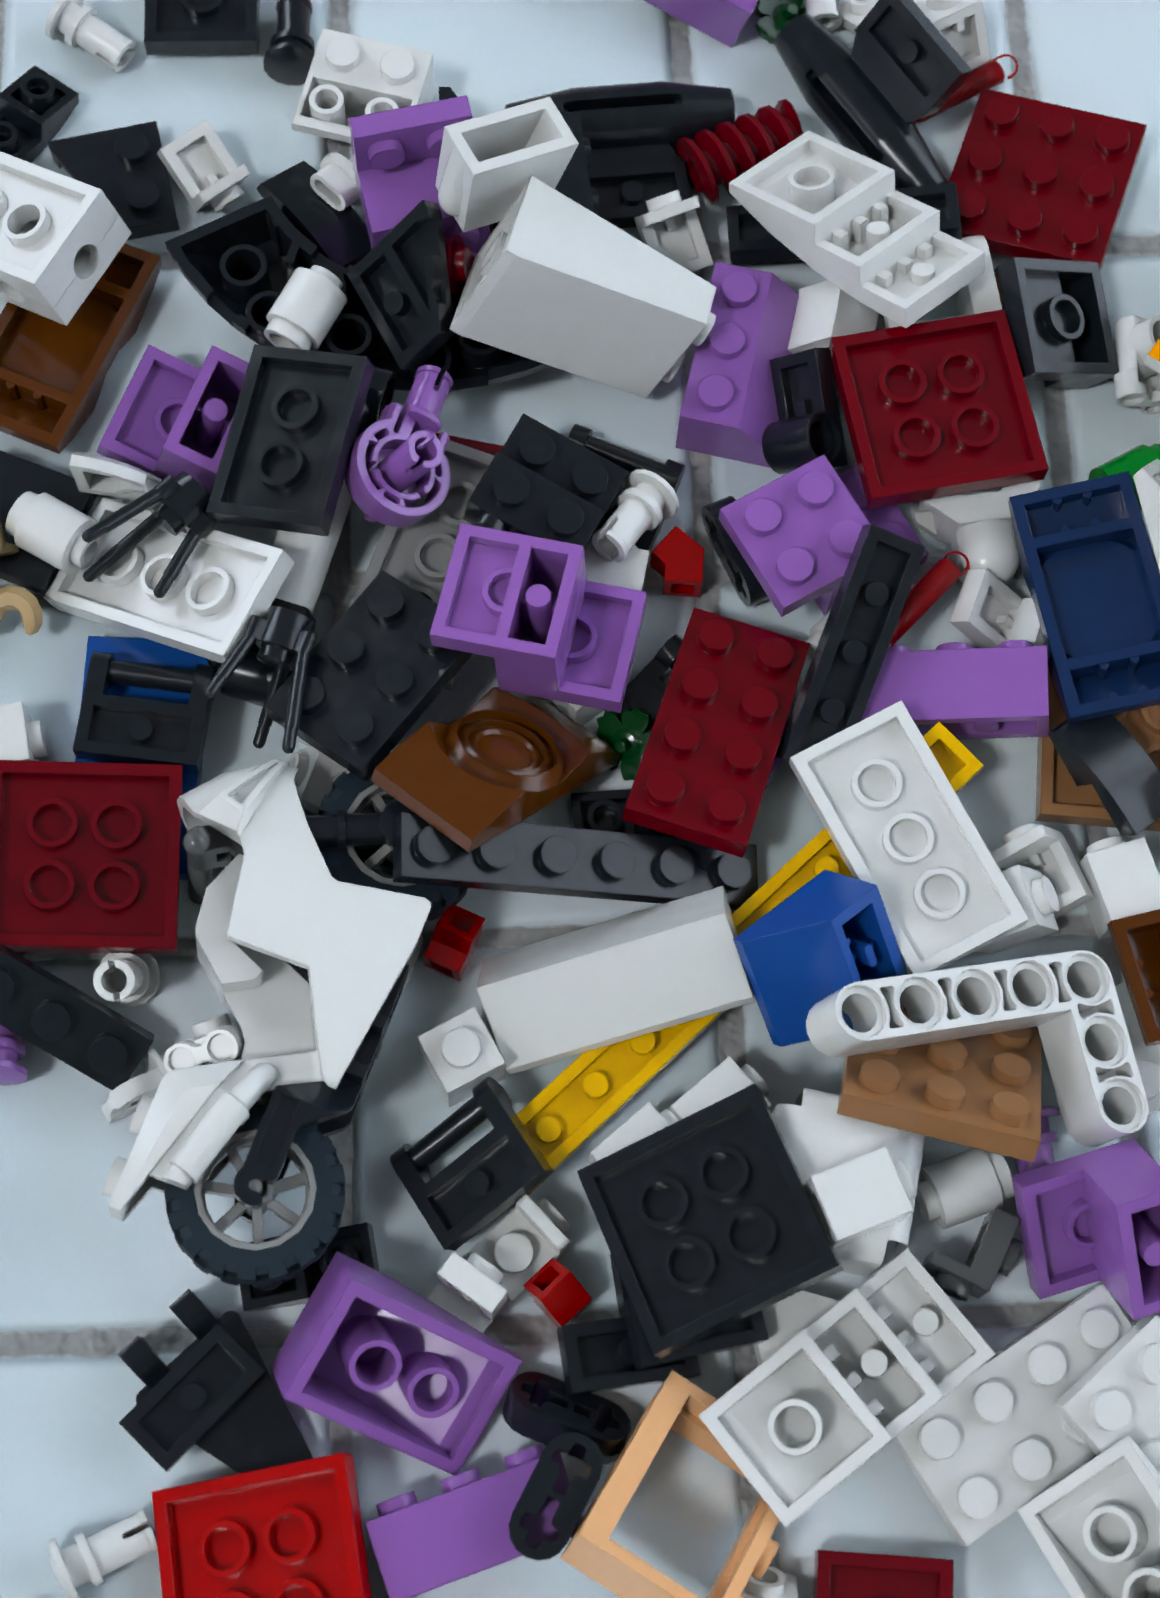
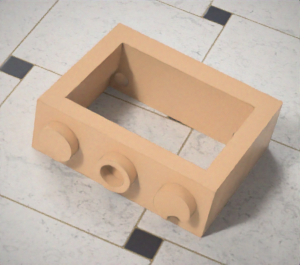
(621, 1572)

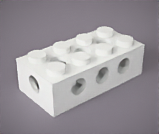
(65, 241)

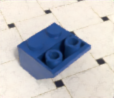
(813, 946)

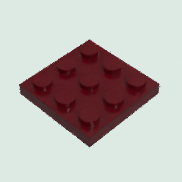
(1044, 177)
(937, 409)
(89, 856)

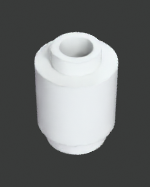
(305, 309)
(52, 531)
(963, 1187)

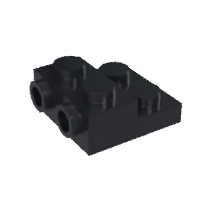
(1059, 321)
(545, 487)

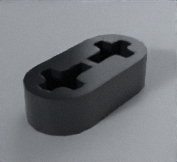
(737, 569)
(564, 1414)
(540, 1488)

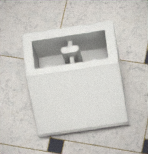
(359, 78)

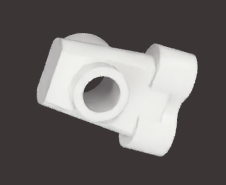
(1136, 382)
(214, 1042)

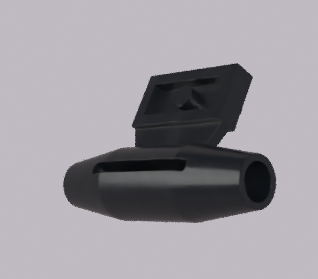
(878, 88)
(635, 138)

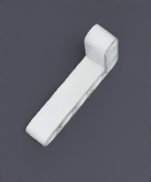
(1063, 1017)

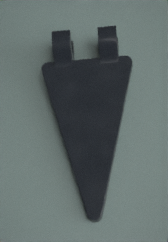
(258, 1427)

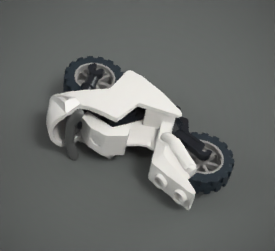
(312, 969)

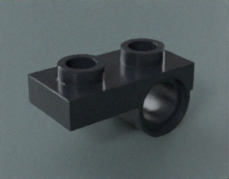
(806, 412)

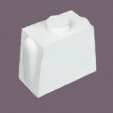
(494, 156)

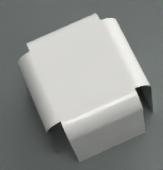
(825, 1139)

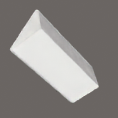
(614, 981)

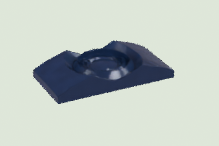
(1093, 593)

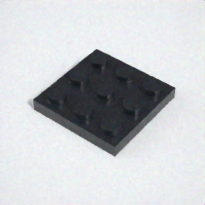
(708, 1221)

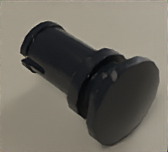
(291, 45)

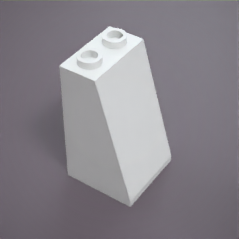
(582, 295)

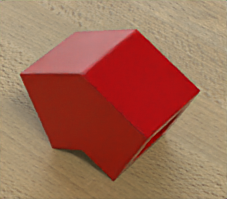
(679, 563)
(453, 942)
(558, 1293)

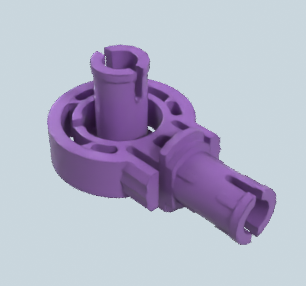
(402, 453)

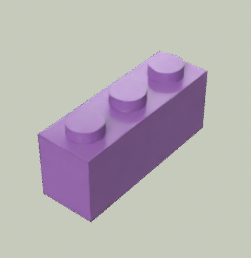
(968, 689)
(461, 1529)

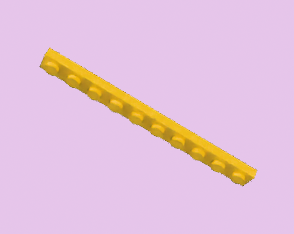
(610, 1076)

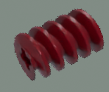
(736, 147)

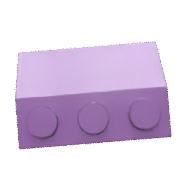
(730, 376)

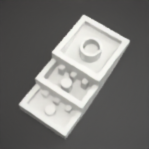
(856, 228)
(846, 1387)

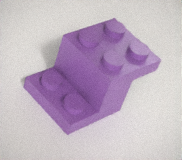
(399, 161)
(176, 415)
(804, 532)
(539, 617)
(1094, 1223)

